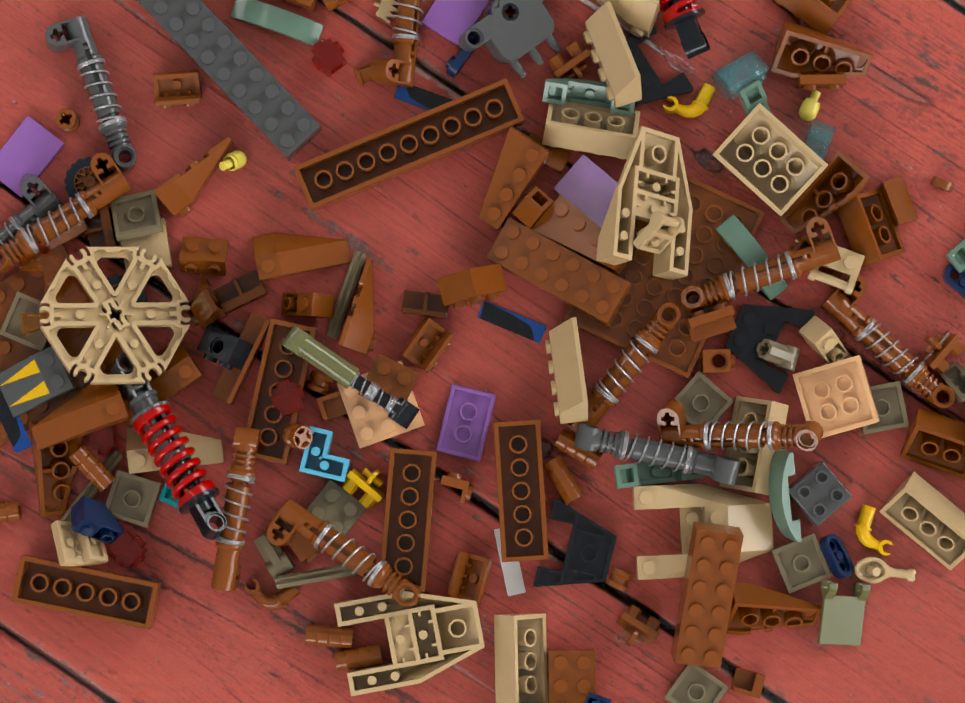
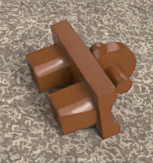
(577, 55)
(939, 348)
(636, 630)

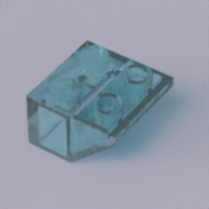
(739, 74)

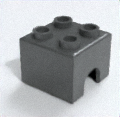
(818, 493)

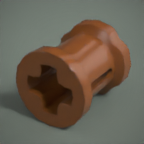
(363, 74)
(75, 122)

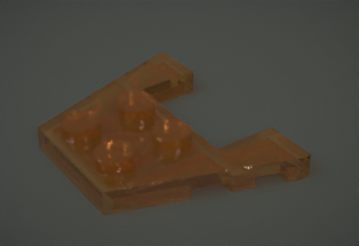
(70, 291)

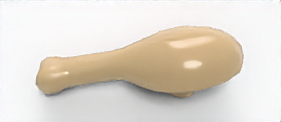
(875, 570)

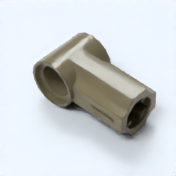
(781, 355)
(275, 558)

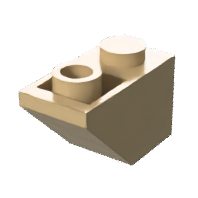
(823, 340)

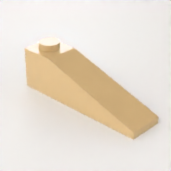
(139, 461)

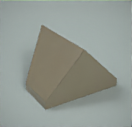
(955, 379)

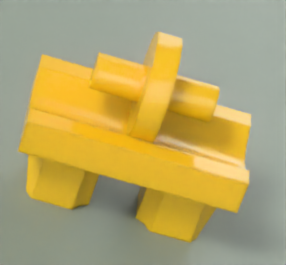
(357, 480)

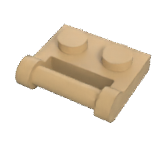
(655, 239)
(849, 265)

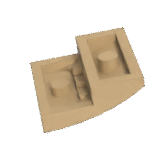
(153, 244)
(75, 548)

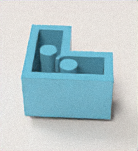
(317, 458)

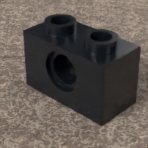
(224, 347)

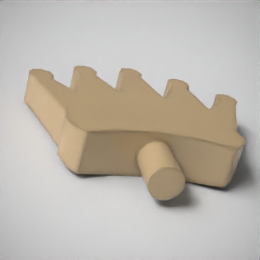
(385, 10)

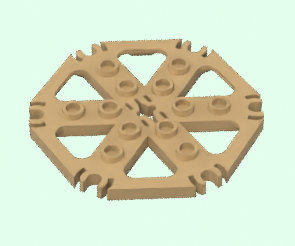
(103, 297)

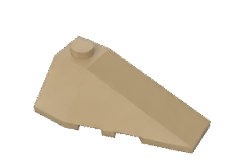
(636, 15)

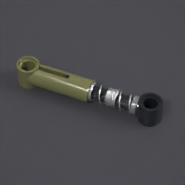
(348, 375)

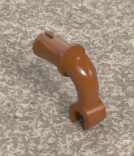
(275, 601)

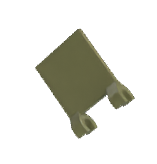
(842, 615)

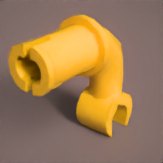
(697, 107)
(863, 530)

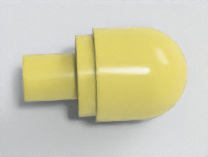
(810, 107)
(233, 161)

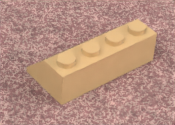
(613, 56)
(590, 129)
(568, 373)
(754, 464)
(928, 519)
(520, 658)

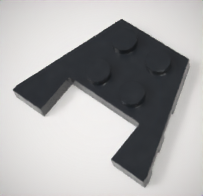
(651, 85)
(759, 323)
(586, 554)

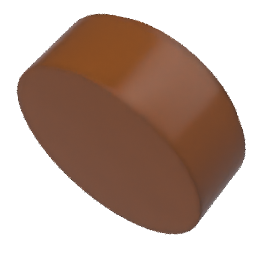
(941, 184)

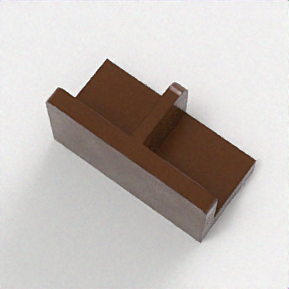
(101, 229)
(241, 292)
(424, 305)

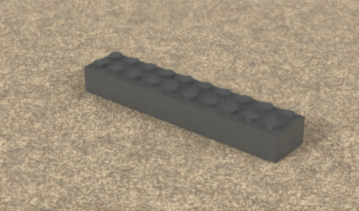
(236, 72)

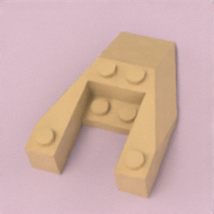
(649, 182)
(704, 505)
(420, 637)

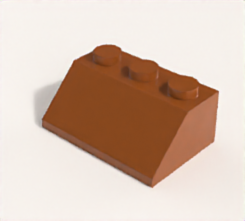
(817, 13)
(870, 227)
(936, 442)

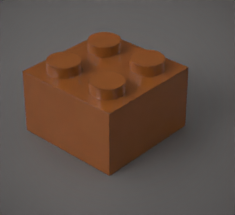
(472, 285)

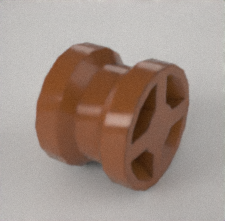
(319, 383)
(303, 435)
(619, 579)

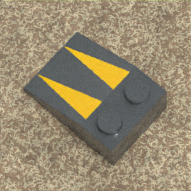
(35, 382)

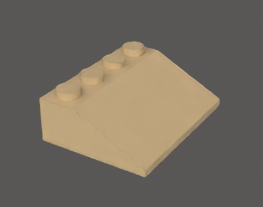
(770, 159)

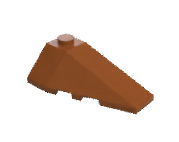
(829, 191)
(178, 376)
(84, 413)
(54, 474)

